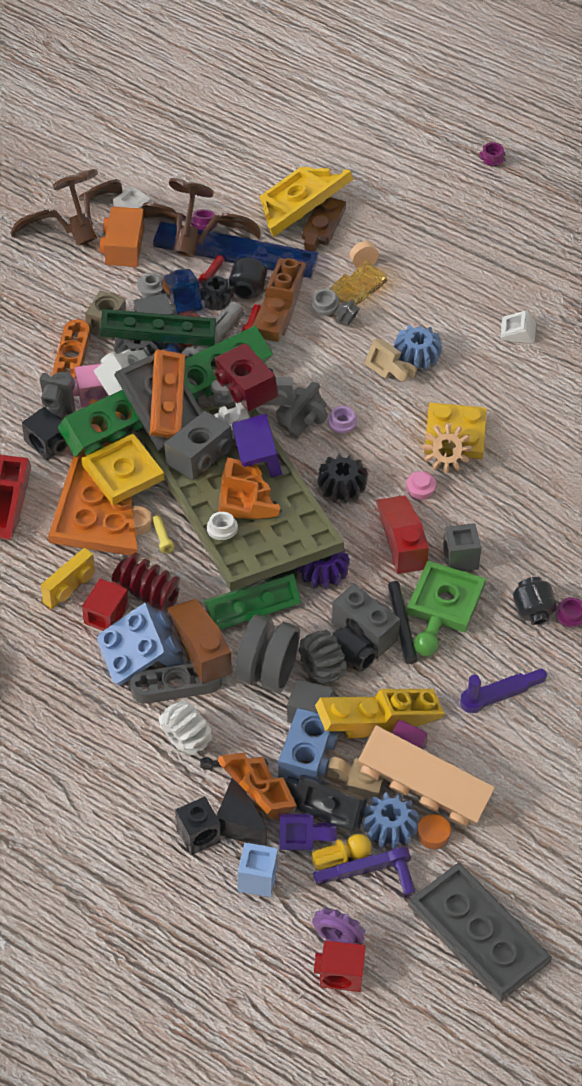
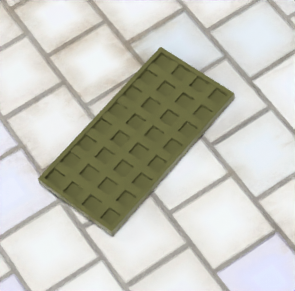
(260, 545)

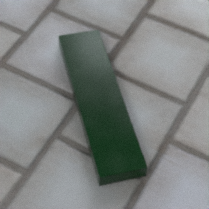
(158, 327)

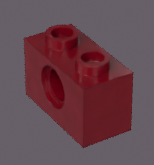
(246, 377)

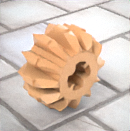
(457, 449)

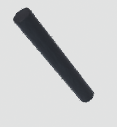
(404, 629)

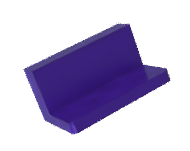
(256, 443)

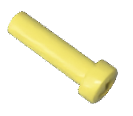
(166, 545)

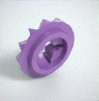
(338, 927)

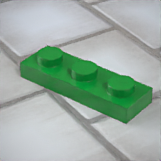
(254, 599)

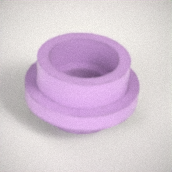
(342, 419)

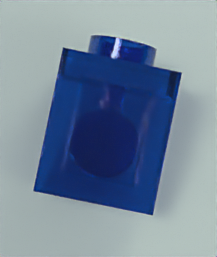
(184, 290)

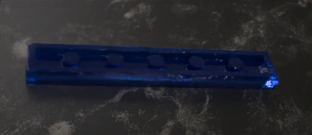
(236, 247)

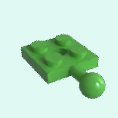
(449, 613)

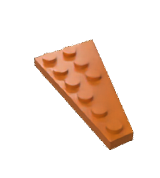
(88, 517)

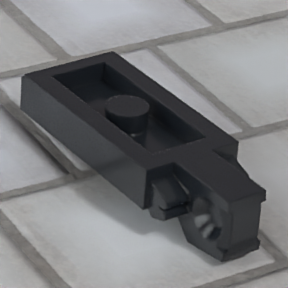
(327, 801)

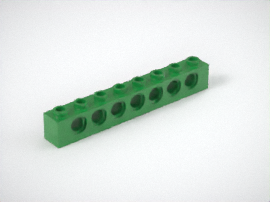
(84, 439)

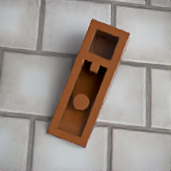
(201, 640)

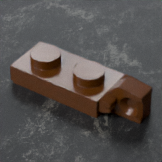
(323, 223)

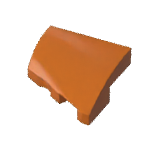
(245, 492)
(256, 779)

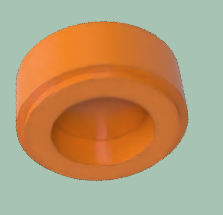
(433, 831)

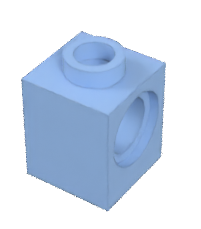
(257, 869)

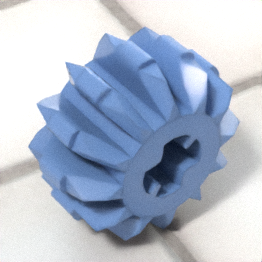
(419, 346)
(390, 821)

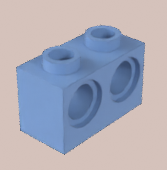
(302, 747)

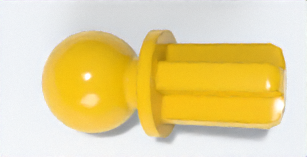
(356, 847)

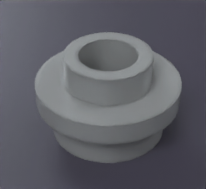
(150, 285)

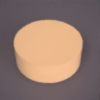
(364, 251)
(142, 519)

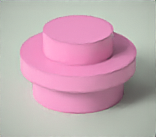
(421, 485)

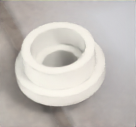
(222, 526)

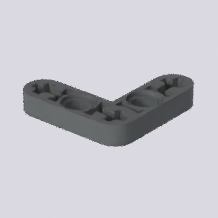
(155, 694)

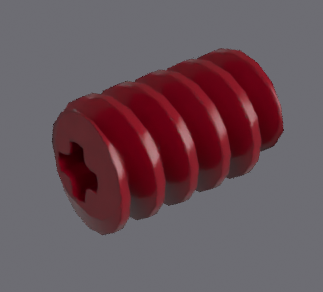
(147, 582)

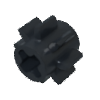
(216, 293)

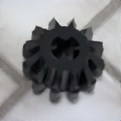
(342, 478)

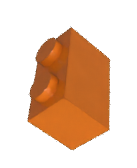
(123, 236)

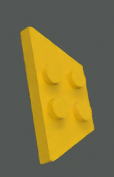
(300, 194)

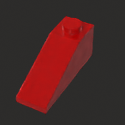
(403, 534)

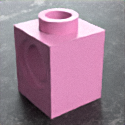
(88, 385)

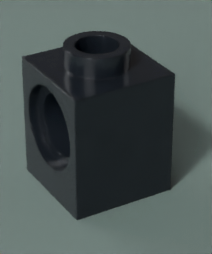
(42, 433)
(197, 825)

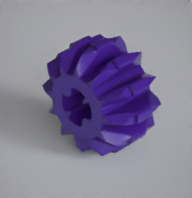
(326, 570)

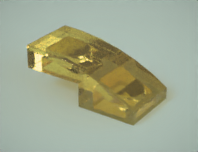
(360, 284)

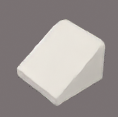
(518, 328)

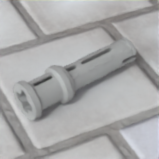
(224, 323)

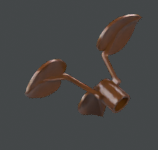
(79, 225)
(187, 236)

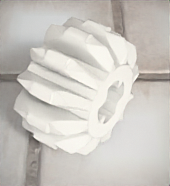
(185, 728)

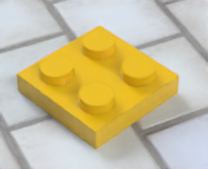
(470, 418)
(123, 469)

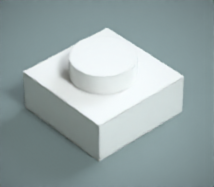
(131, 198)

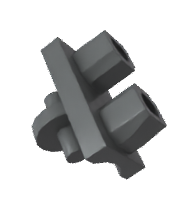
(58, 393)
(306, 409)

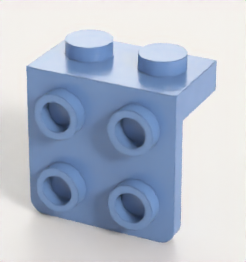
(138, 643)

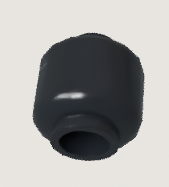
(248, 277)
(534, 600)

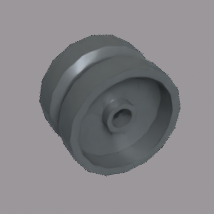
(267, 653)

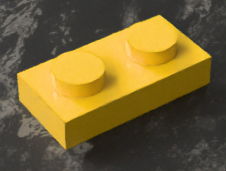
(68, 578)

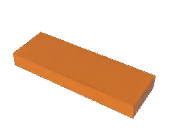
(167, 393)

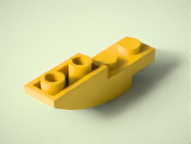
(361, 714)

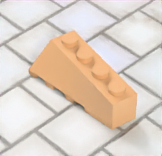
(425, 776)

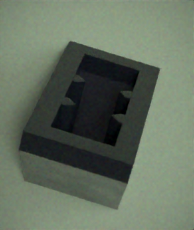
(240, 818)

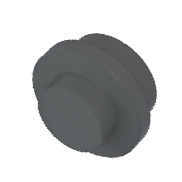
(346, 312)

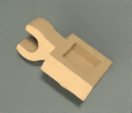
(385, 361)
(357, 782)

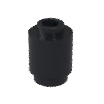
(356, 648)

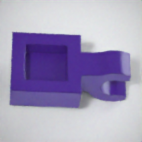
(298, 832)

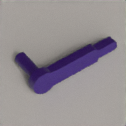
(477, 697)
(394, 858)

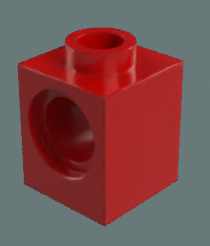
(105, 605)
(340, 966)

